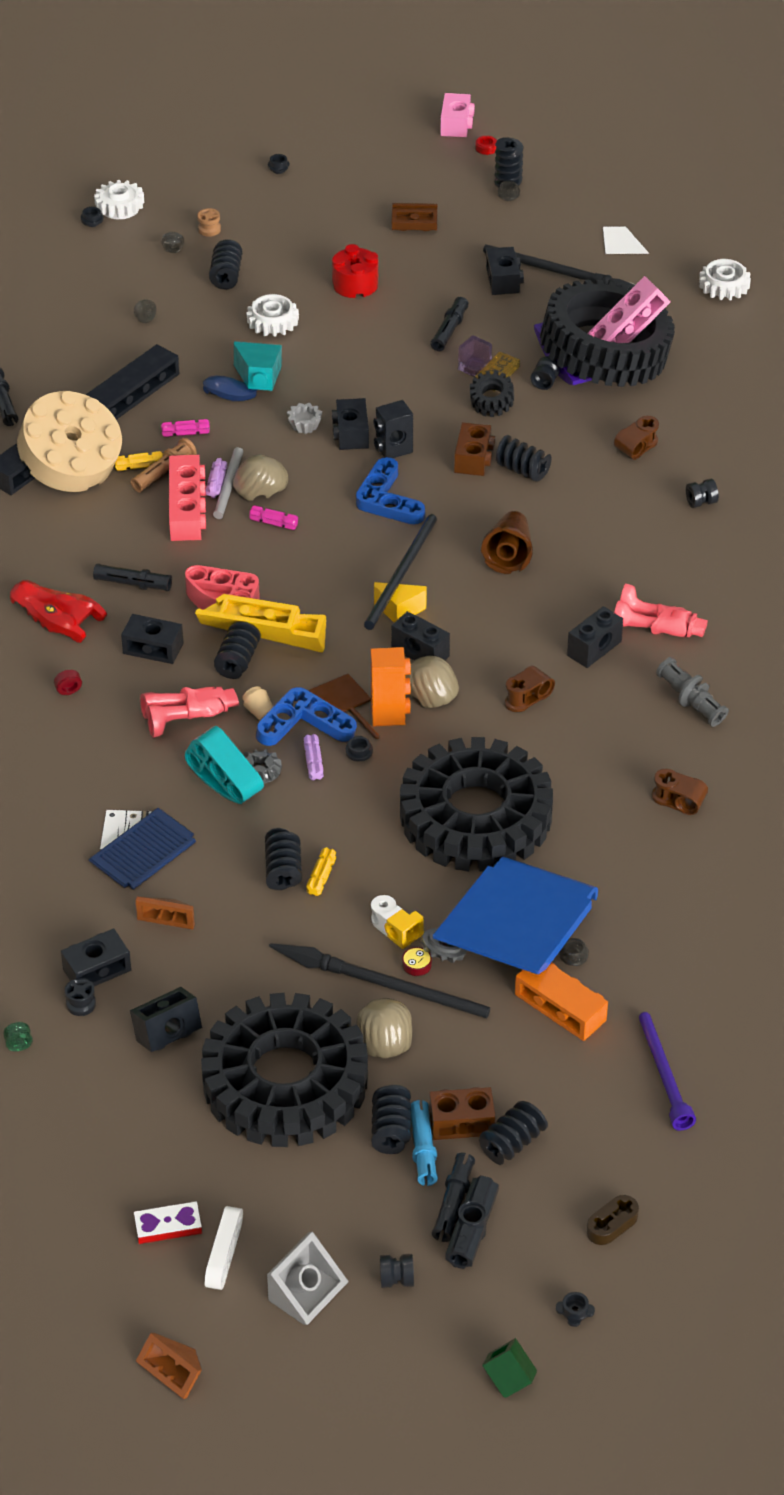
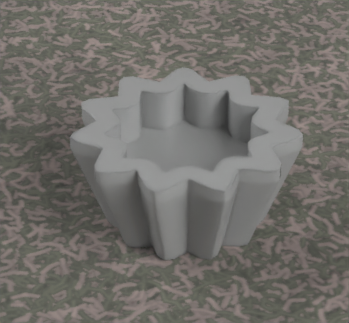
(304, 418)

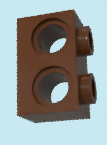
(474, 449)
(461, 1112)

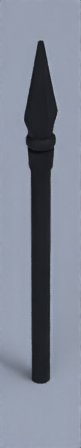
(566, 270)
(313, 958)

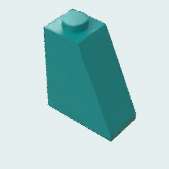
(258, 364)

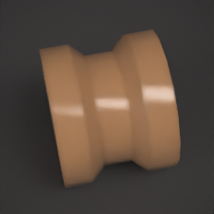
(209, 222)

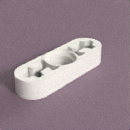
(223, 1247)

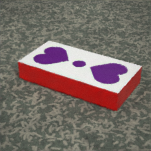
(167, 1222)

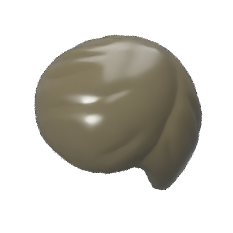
(260, 476)
(432, 681)
(385, 1027)

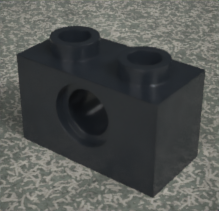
(504, 270)
(352, 424)
(394, 429)
(419, 637)
(595, 637)
(152, 638)
(97, 958)
(166, 1019)

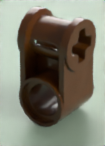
(638, 437)
(527, 689)
(680, 793)

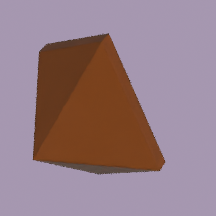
(165, 912)
(170, 1363)

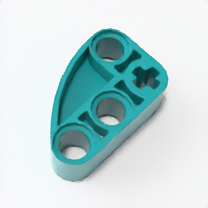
(223, 766)

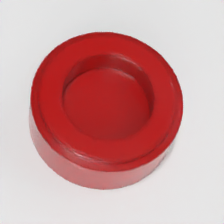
(485, 145)

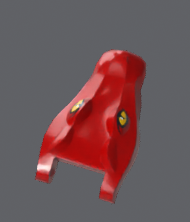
(56, 609)

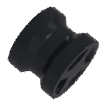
(80, 997)

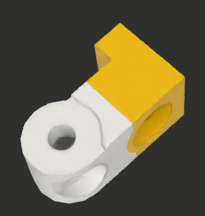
(396, 922)

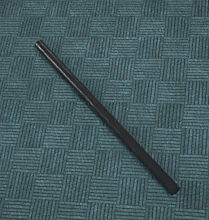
(400, 572)

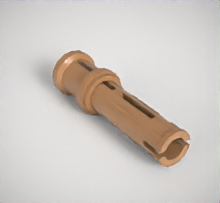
(161, 466)

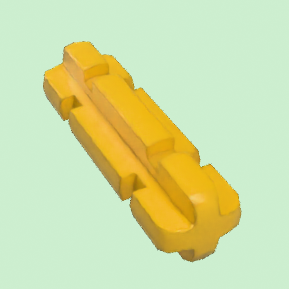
(137, 461)
(321, 871)

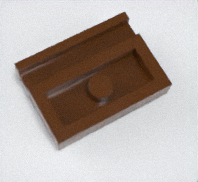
(414, 216)

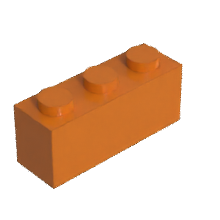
(389, 686)
(563, 1000)

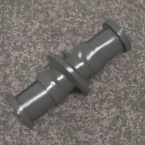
(692, 692)

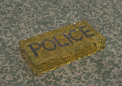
(501, 363)

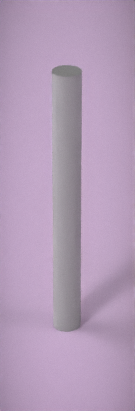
(228, 483)

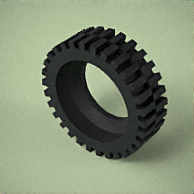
(594, 357)

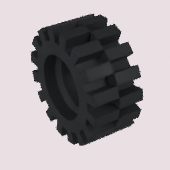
(491, 404)

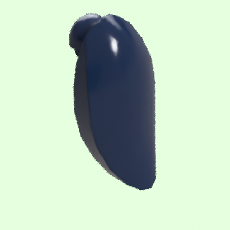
(228, 388)

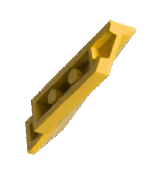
(274, 620)

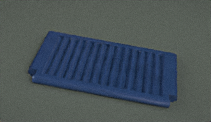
(143, 849)

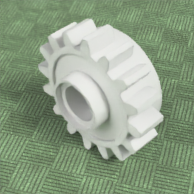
(119, 199)
(724, 279)
(272, 314)

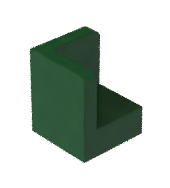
(510, 1368)

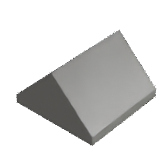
(305, 1280)

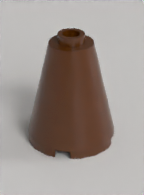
(508, 544)

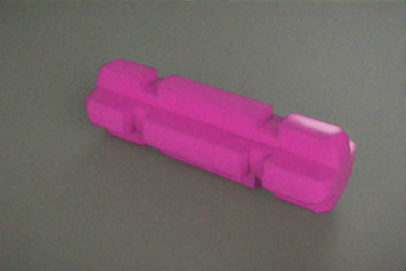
(184, 428)
(273, 517)

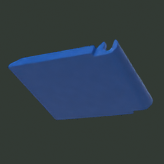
(518, 915)

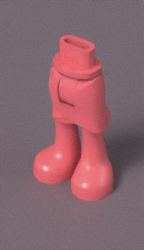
(658, 617)
(192, 703)

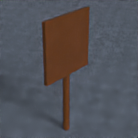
(345, 695)

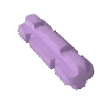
(216, 478)
(313, 757)

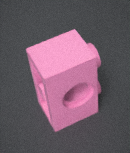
(456, 115)

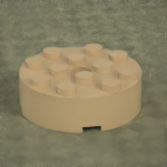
(69, 441)

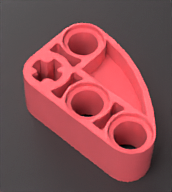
(208, 583)

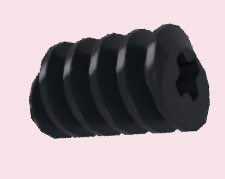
(508, 161)
(225, 264)
(523, 459)
(237, 650)
(282, 859)
(391, 1119)
(512, 1132)

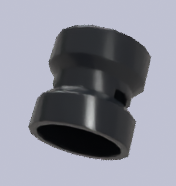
(545, 373)
(702, 493)
(394, 1270)

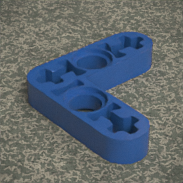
(406, 509)
(304, 710)

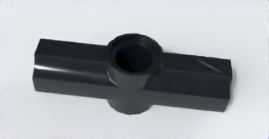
(469, 1234)

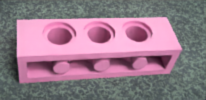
(631, 313)

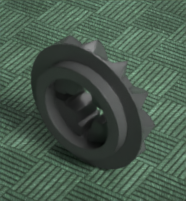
(272, 765)
(440, 949)

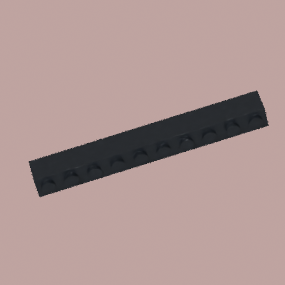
(117, 394)

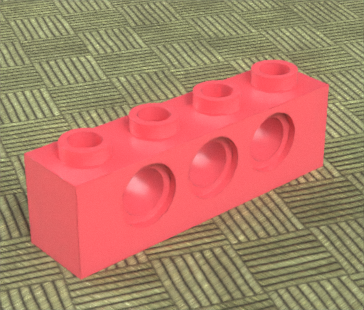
(185, 497)

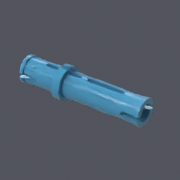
(424, 1152)

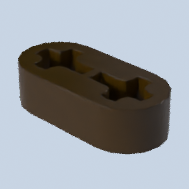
(615, 1223)

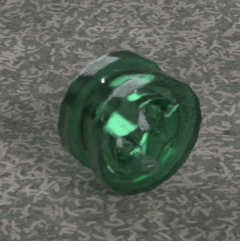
(17, 1036)

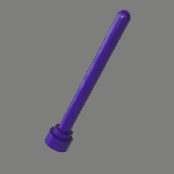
(680, 1113)

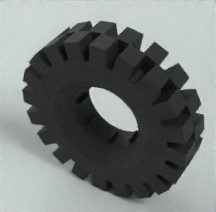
(452, 833)
(288, 1108)

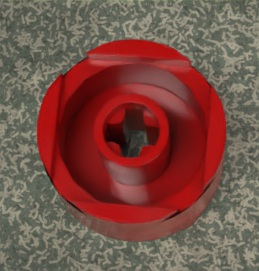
(355, 271)

